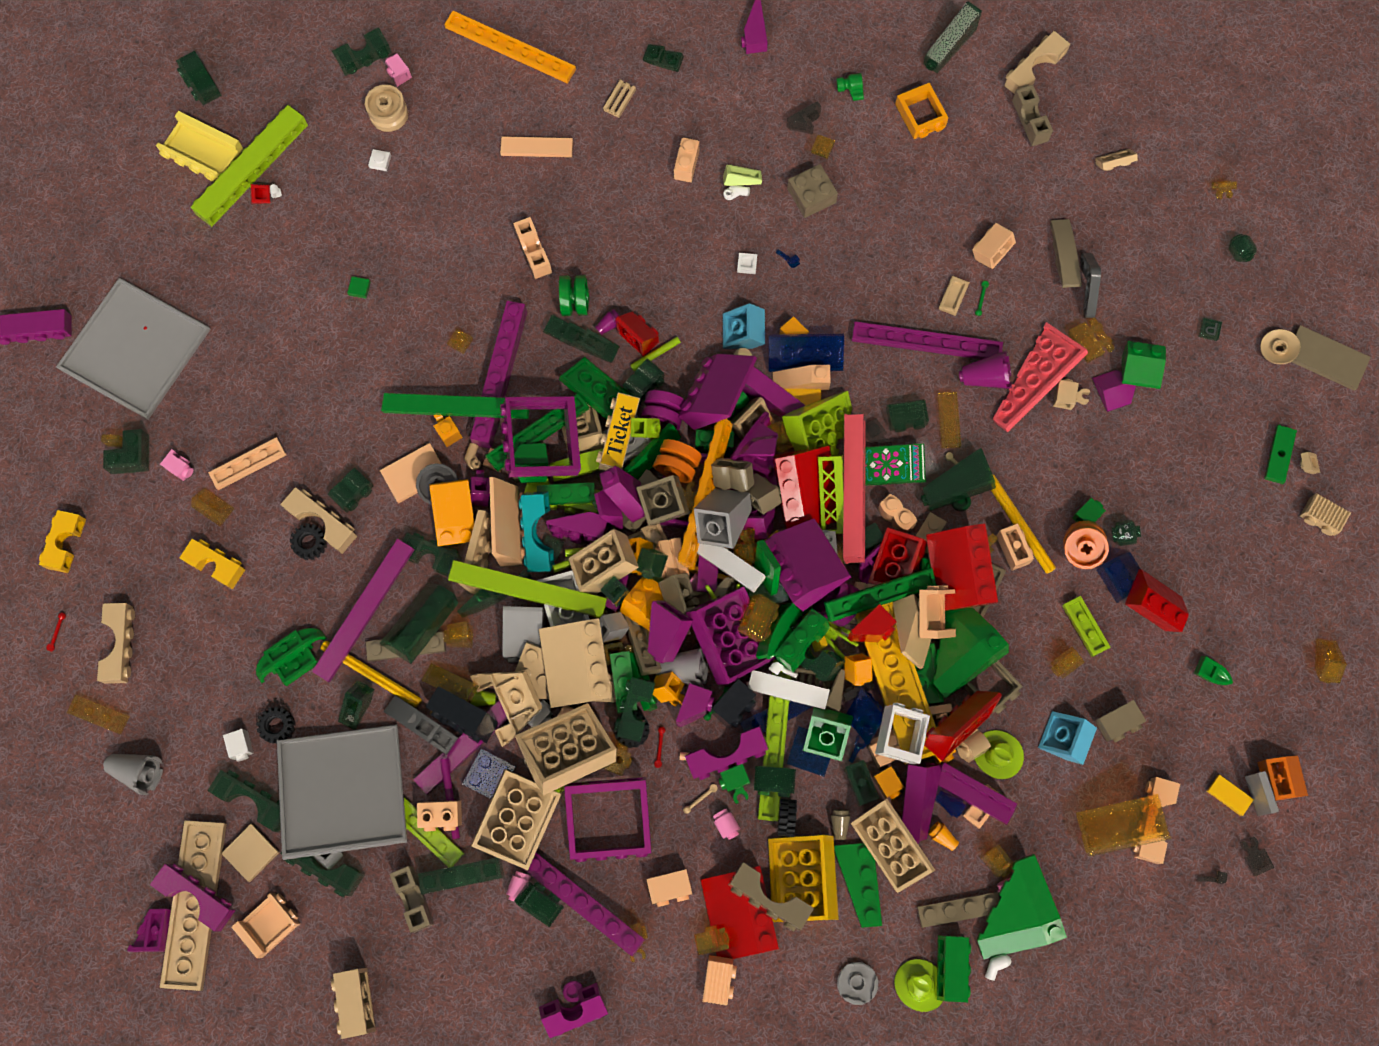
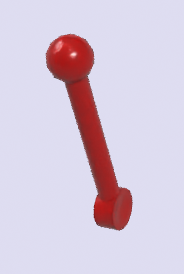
(51, 647)
(658, 763)

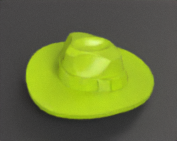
(1003, 757)
(917, 985)

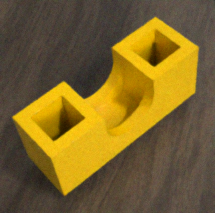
(63, 526)
(199, 554)

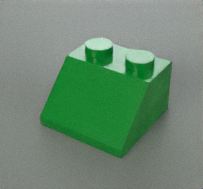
(1143, 364)
(828, 733)

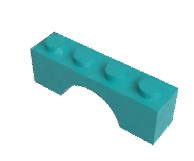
(538, 555)

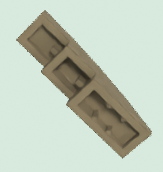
(1066, 253)

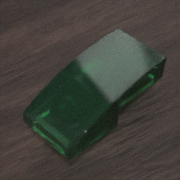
(659, 57)

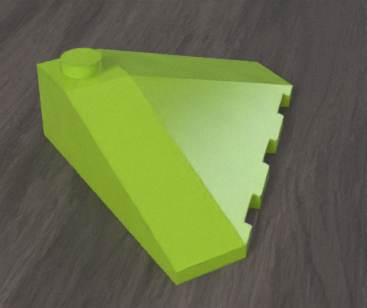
(818, 423)

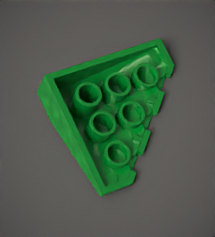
(967, 654)
(1024, 914)

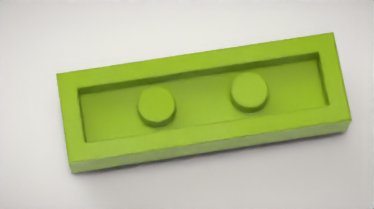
(1086, 626)

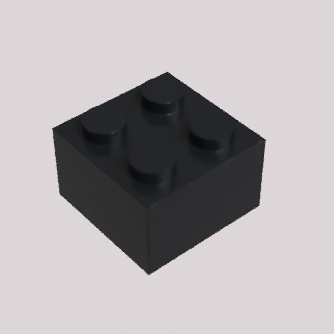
(734, 704)

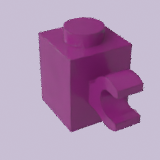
(479, 489)

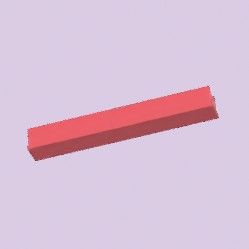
(854, 488)

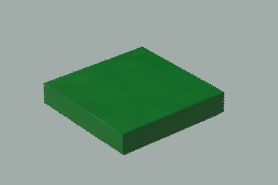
(768, 565)

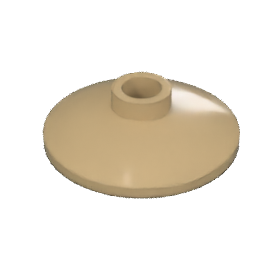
(1280, 339)

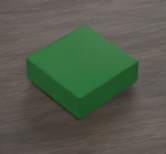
(359, 287)

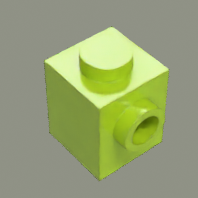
(645, 427)

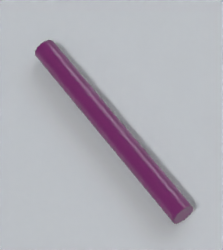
(448, 789)

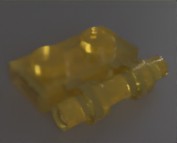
(1085, 337)

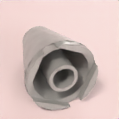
(688, 667)
(135, 771)

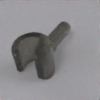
(1220, 878)

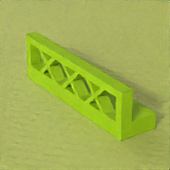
(839, 491)

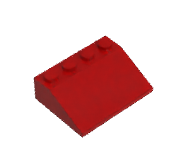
(799, 485)
(963, 563)
(747, 927)

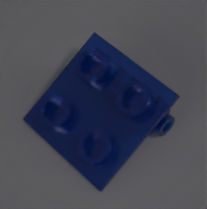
(866, 715)

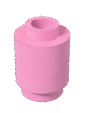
(726, 824)
(516, 884)

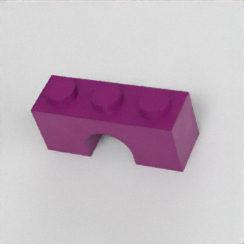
(561, 1019)

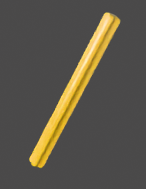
(1016, 518)
(378, 678)

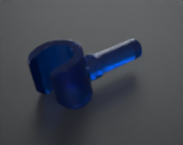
(792, 261)
(858, 746)

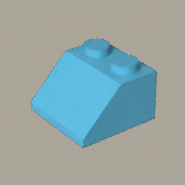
(744, 327)
(1068, 737)

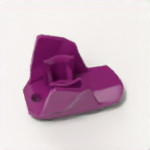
(758, 448)

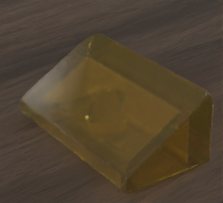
(211, 506)

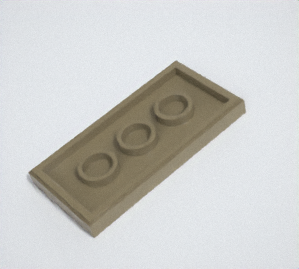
(1330, 358)

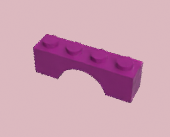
(703, 762)
(213, 911)

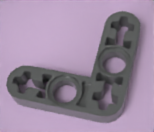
(1093, 275)

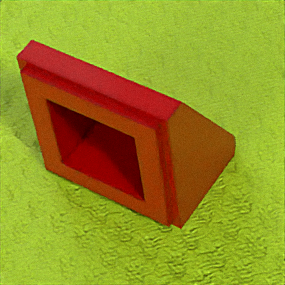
(260, 194)

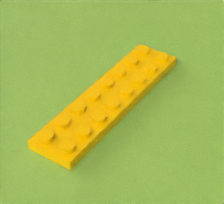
(897, 682)

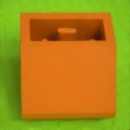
(1284, 777)

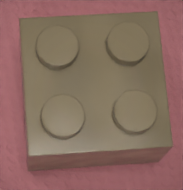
(812, 190)
(663, 500)

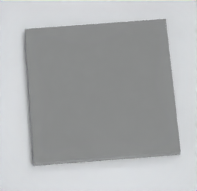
(123, 358)
(341, 792)

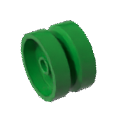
(573, 295)

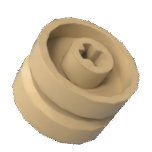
(386, 108)

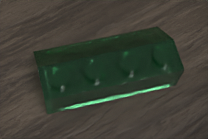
(420, 622)

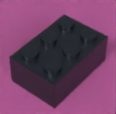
(461, 715)

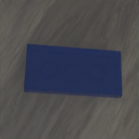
(801, 350)

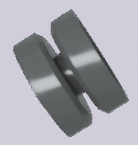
(430, 475)

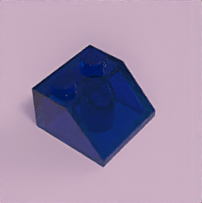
(1119, 575)

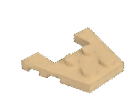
(516, 698)

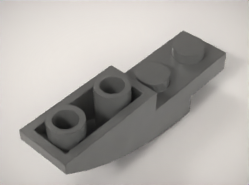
(421, 725)

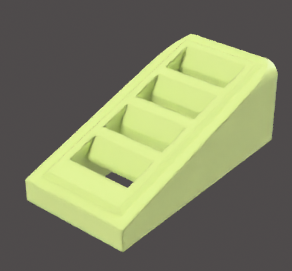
(741, 176)

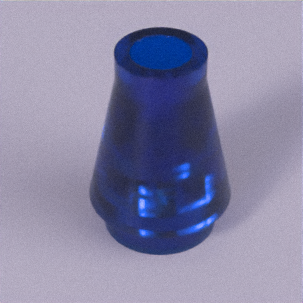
(951, 804)

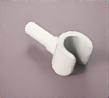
(275, 191)
(777, 667)

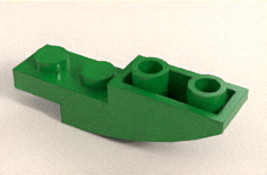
(780, 630)

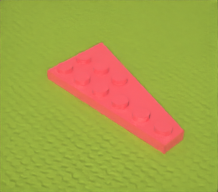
(1041, 371)

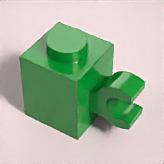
(735, 779)

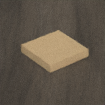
(250, 852)

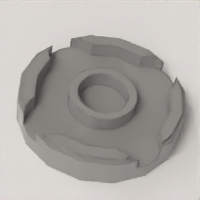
(850, 982)

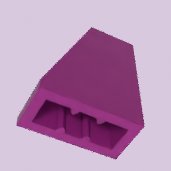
(623, 492)
(666, 631)

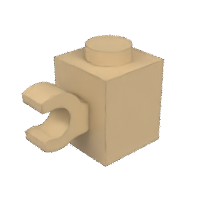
(1067, 395)

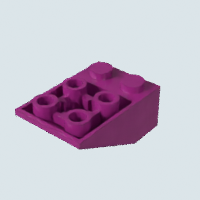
(579, 528)

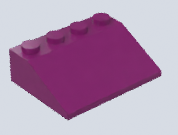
(716, 389)
(807, 563)
(726, 649)

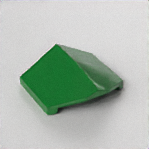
(531, 456)

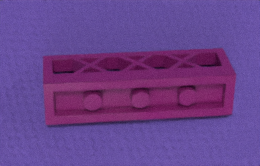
(976, 794)

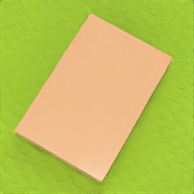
(402, 474)

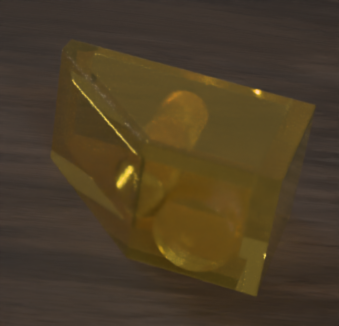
(459, 635)
(1329, 661)

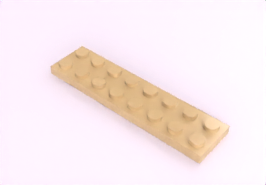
(188, 937)

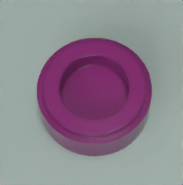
(570, 991)

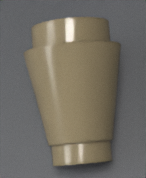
(840, 823)

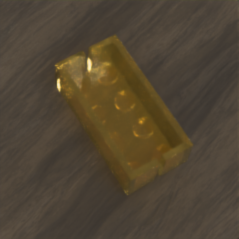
(1123, 825)

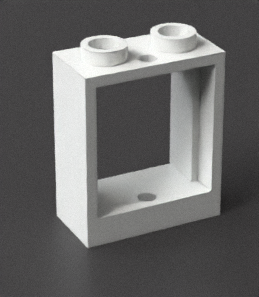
(918, 739)

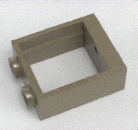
(1009, 679)

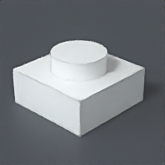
(379, 160)
(747, 263)

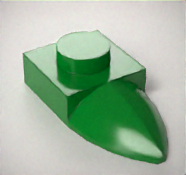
(1212, 672)

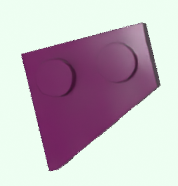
(152, 932)

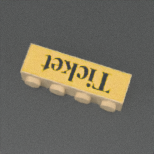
(619, 431)

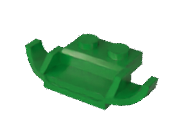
(290, 656)

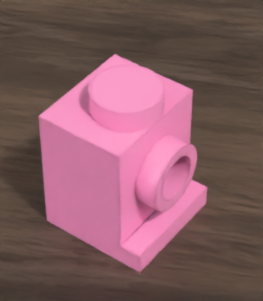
(397, 69)
(177, 465)

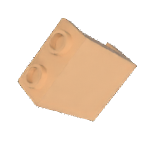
(933, 612)
(267, 925)

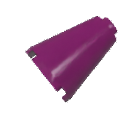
(988, 372)

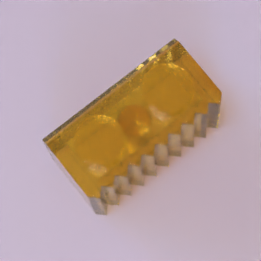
(758, 618)

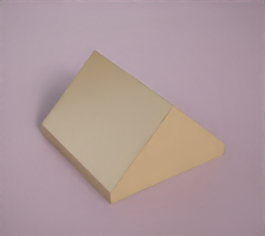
(748, 416)

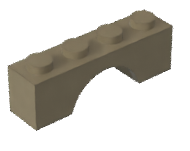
(747, 882)

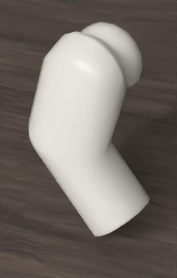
(734, 191)
(997, 963)

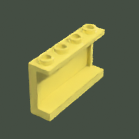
(200, 147)

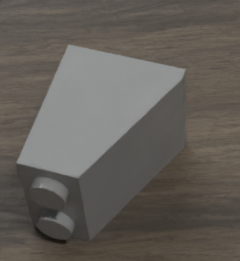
(722, 517)
(519, 626)

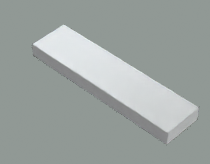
(732, 565)
(788, 689)

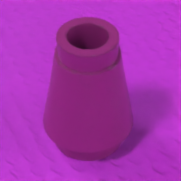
(607, 322)

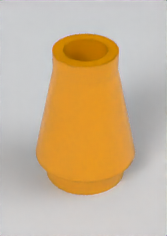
(943, 836)

